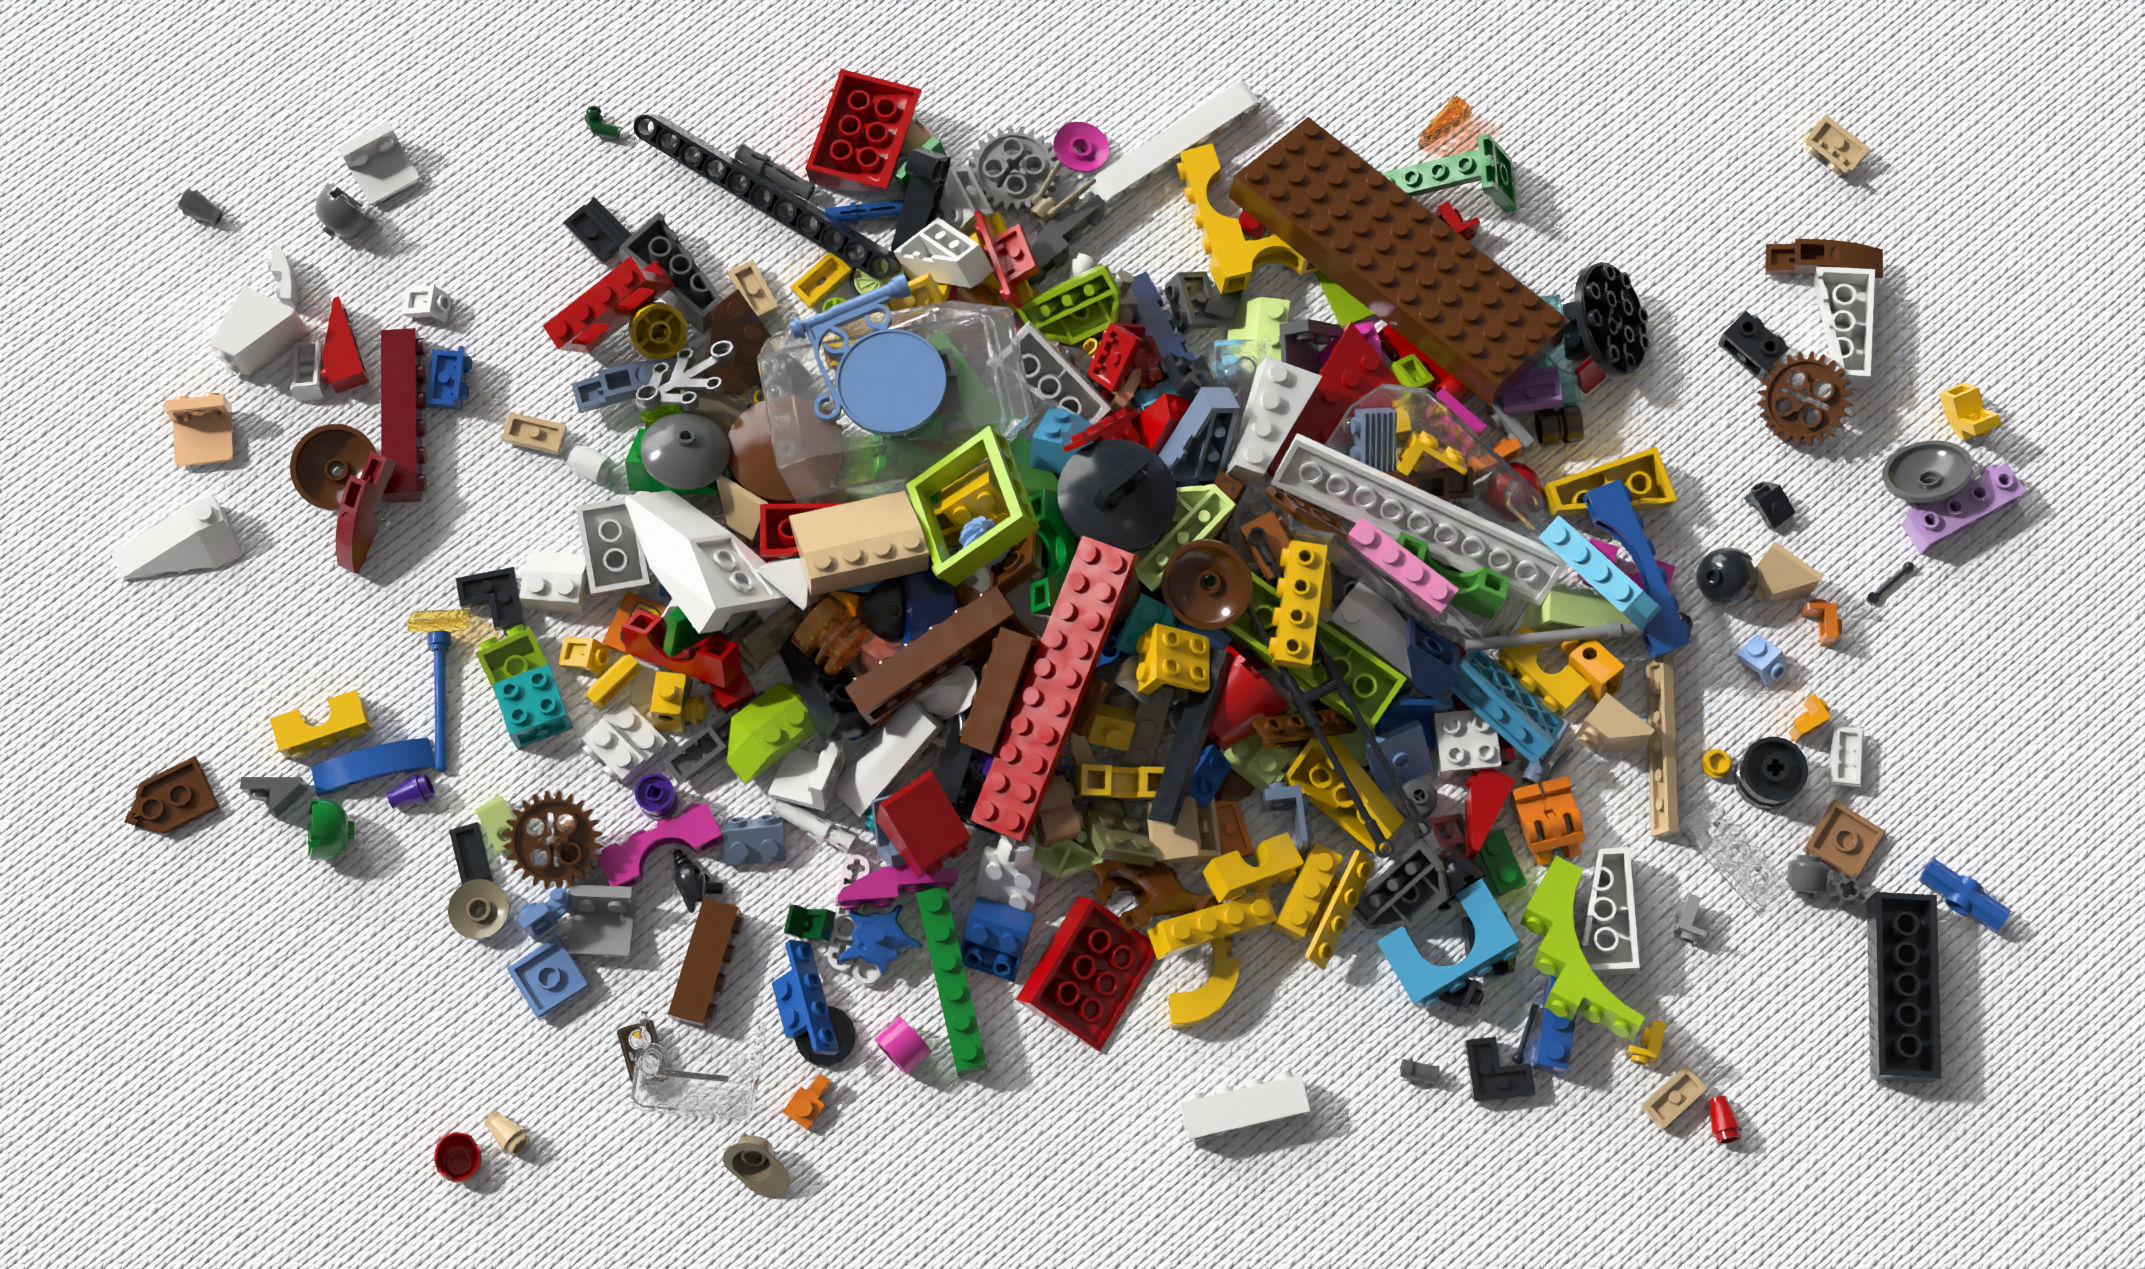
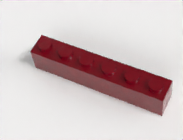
(402, 413)

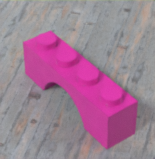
(694, 829)

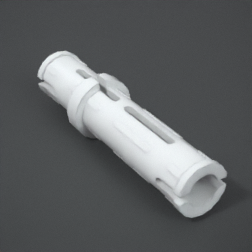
(824, 830)

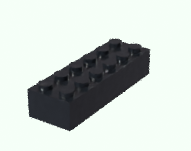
(1903, 987)

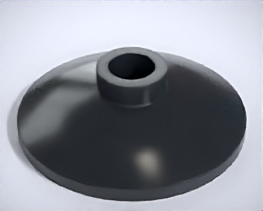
(876, 613)

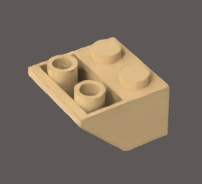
(1193, 838)

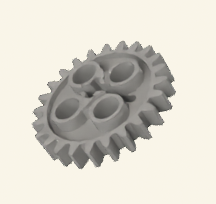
(994, 156)

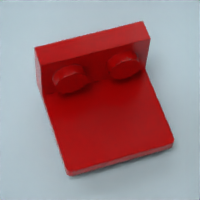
(1115, 354)

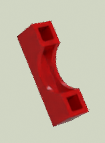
(713, 662)

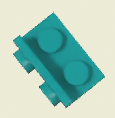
(1141, 618)

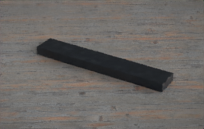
(1189, 743)

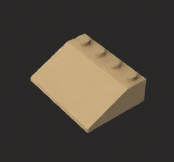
(859, 542)

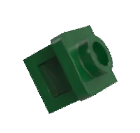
(809, 924)

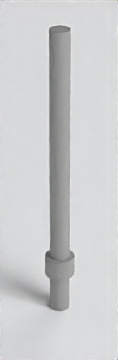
(1611, 630)

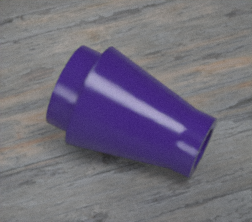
(413, 791)

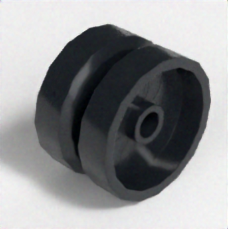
(1779, 758)

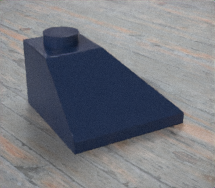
(1432, 660)

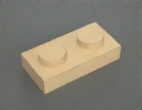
(754, 289)
(534, 433)
(1674, 1097)

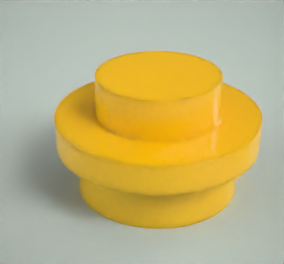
(696, 709)
(1716, 763)

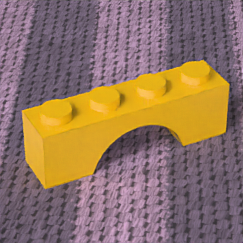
(1200, 172)
(1233, 265)
(1199, 927)

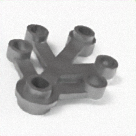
(653, 395)

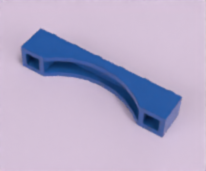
(1613, 513)

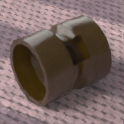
(1564, 425)

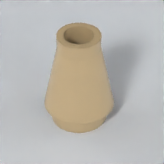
(508, 1134)

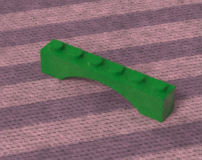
(951, 981)

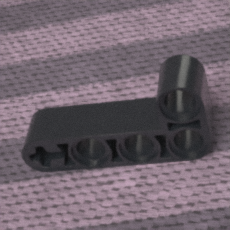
(923, 194)

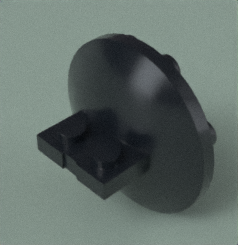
(1606, 321)
(1117, 494)

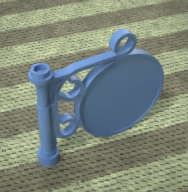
(884, 379)

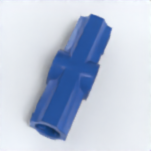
(1964, 895)

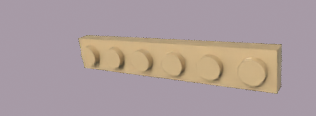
(1662, 747)

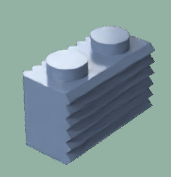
(1375, 437)

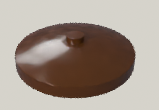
(753, 457)

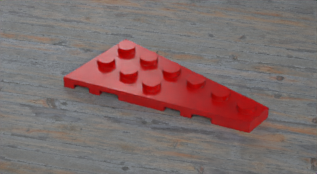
(1346, 377)

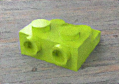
(510, 655)

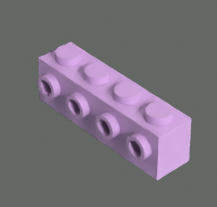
(1972, 504)

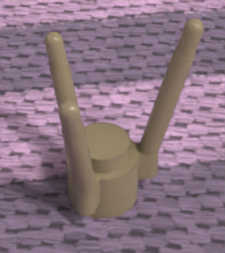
(1047, 208)

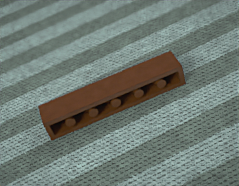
(931, 656)

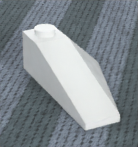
(184, 541)
(1374, 627)

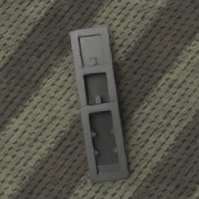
(703, 748)

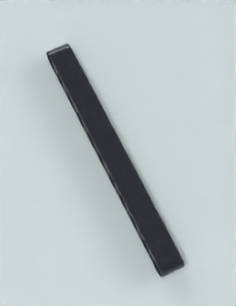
(754, 195)

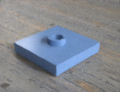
(1405, 752)
(548, 977)

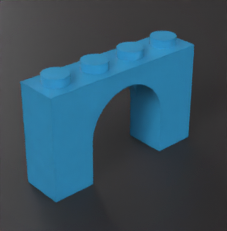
(1493, 941)

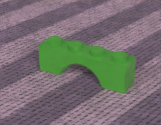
(1478, 591)

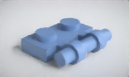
(542, 916)

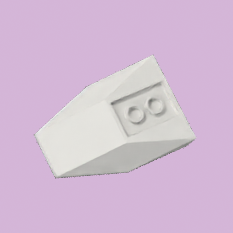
(701, 562)

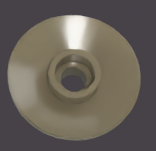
(471, 896)

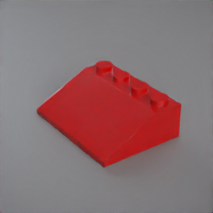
(862, 133)
(1088, 973)

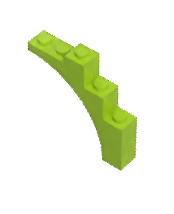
(1560, 956)

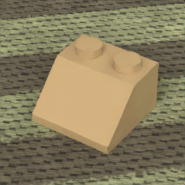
(1613, 728)

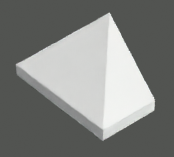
(790, 579)

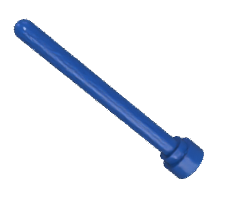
(439, 643)

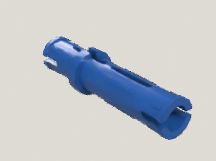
(868, 211)

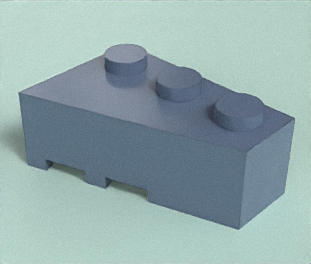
(1203, 436)

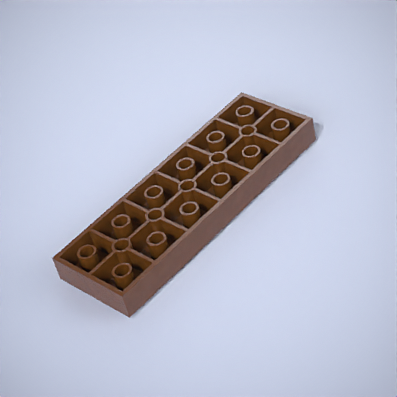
(1399, 260)

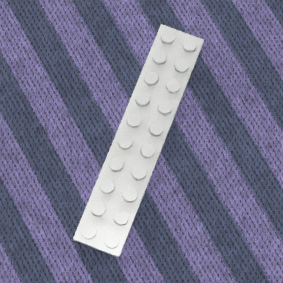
(1396, 507)

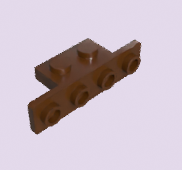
(1293, 730)

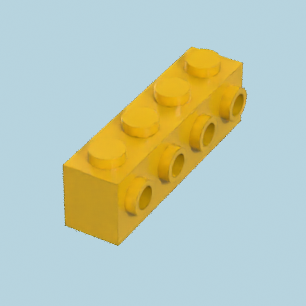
(1299, 604)

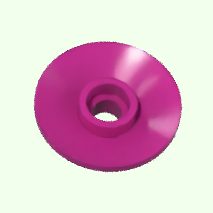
(1081, 137)

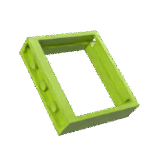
(999, 538)

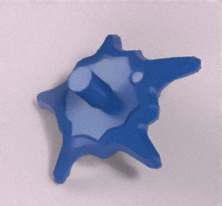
(878, 939)

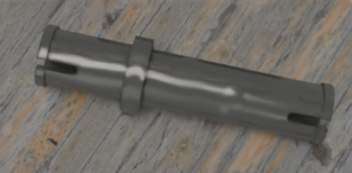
(774, 171)

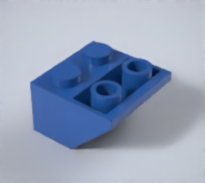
(996, 938)

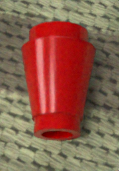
(1724, 1122)

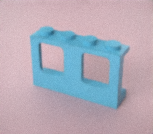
(1600, 572)

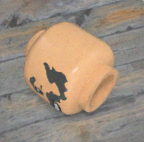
(916, 137)

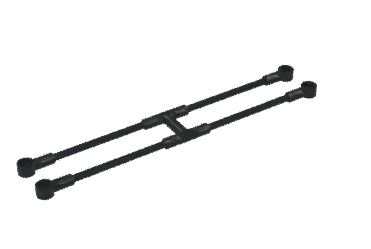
(1337, 683)

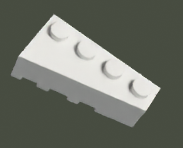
(1610, 926)

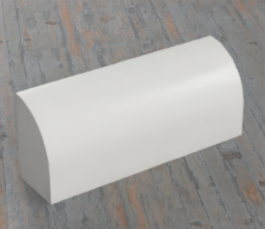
(888, 756)

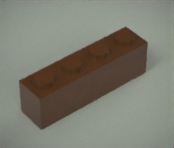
(998, 690)
(705, 963)

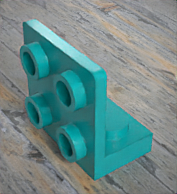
(532, 706)

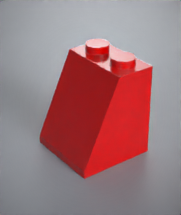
(1160, 420)
(923, 825)

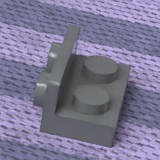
(1188, 300)

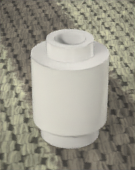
(590, 463)

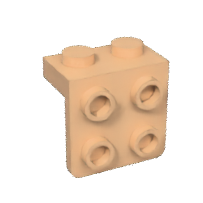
(201, 429)

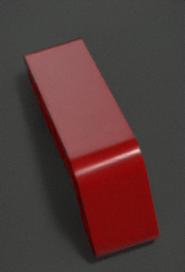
(1398, 347)

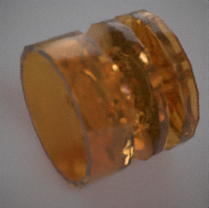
(826, 631)

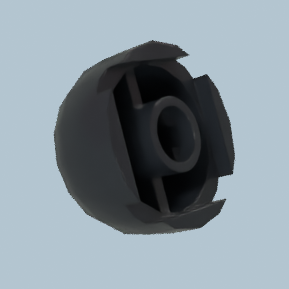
(1727, 576)
(1460, 873)

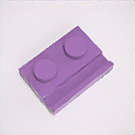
(1534, 391)

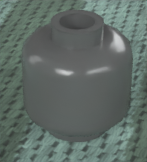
(1426, 796)
(1807, 876)

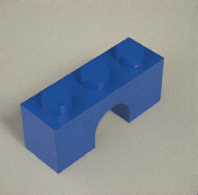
(1554, 1040)

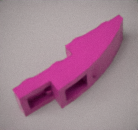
(883, 885)

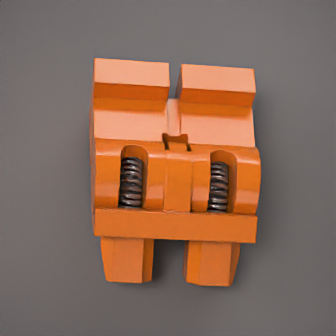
(1549, 819)

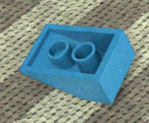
(1051, 436)

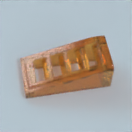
(1448, 119)

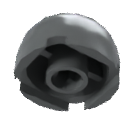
(340, 213)

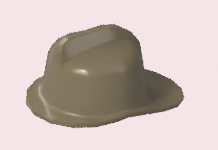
(755, 1165)

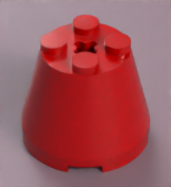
(1241, 700)

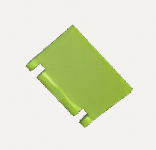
(1343, 305)

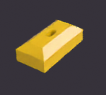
(829, 268)
(613, 681)

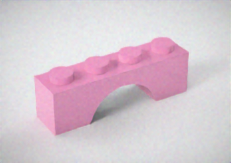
(1419, 580)

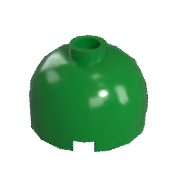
(328, 830)

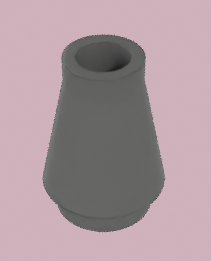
(199, 207)

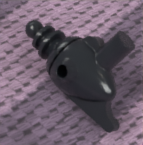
(692, 881)

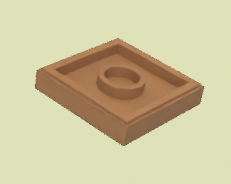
(1844, 840)

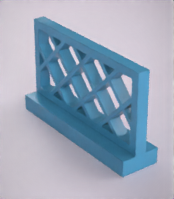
(1503, 715)

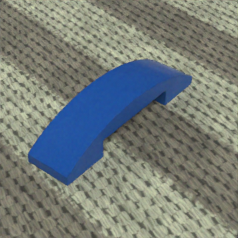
(372, 763)

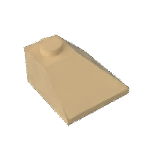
(741, 511)
(1784, 576)

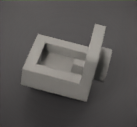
(1686, 913)

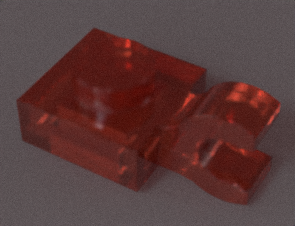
(1148, 360)

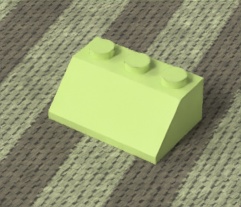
(1260, 320)

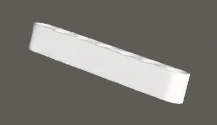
(1164, 149)

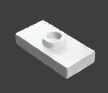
(1846, 757)

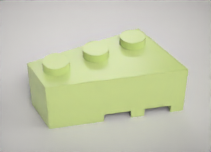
(1572, 610)

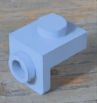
(1763, 659)

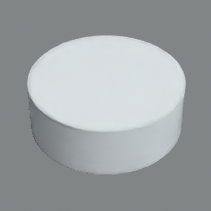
(866, 974)

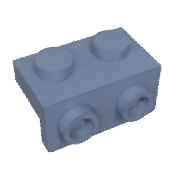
(754, 840)

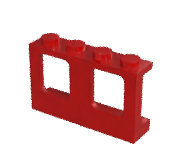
(607, 306)

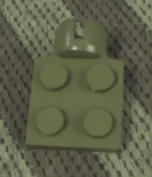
(1116, 834)

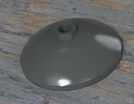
(682, 462)
(1927, 471)

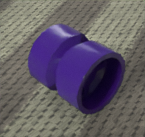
(656, 796)

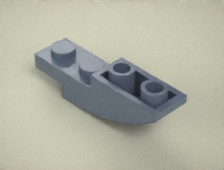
(615, 384)

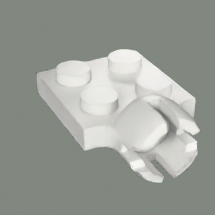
(1010, 873)

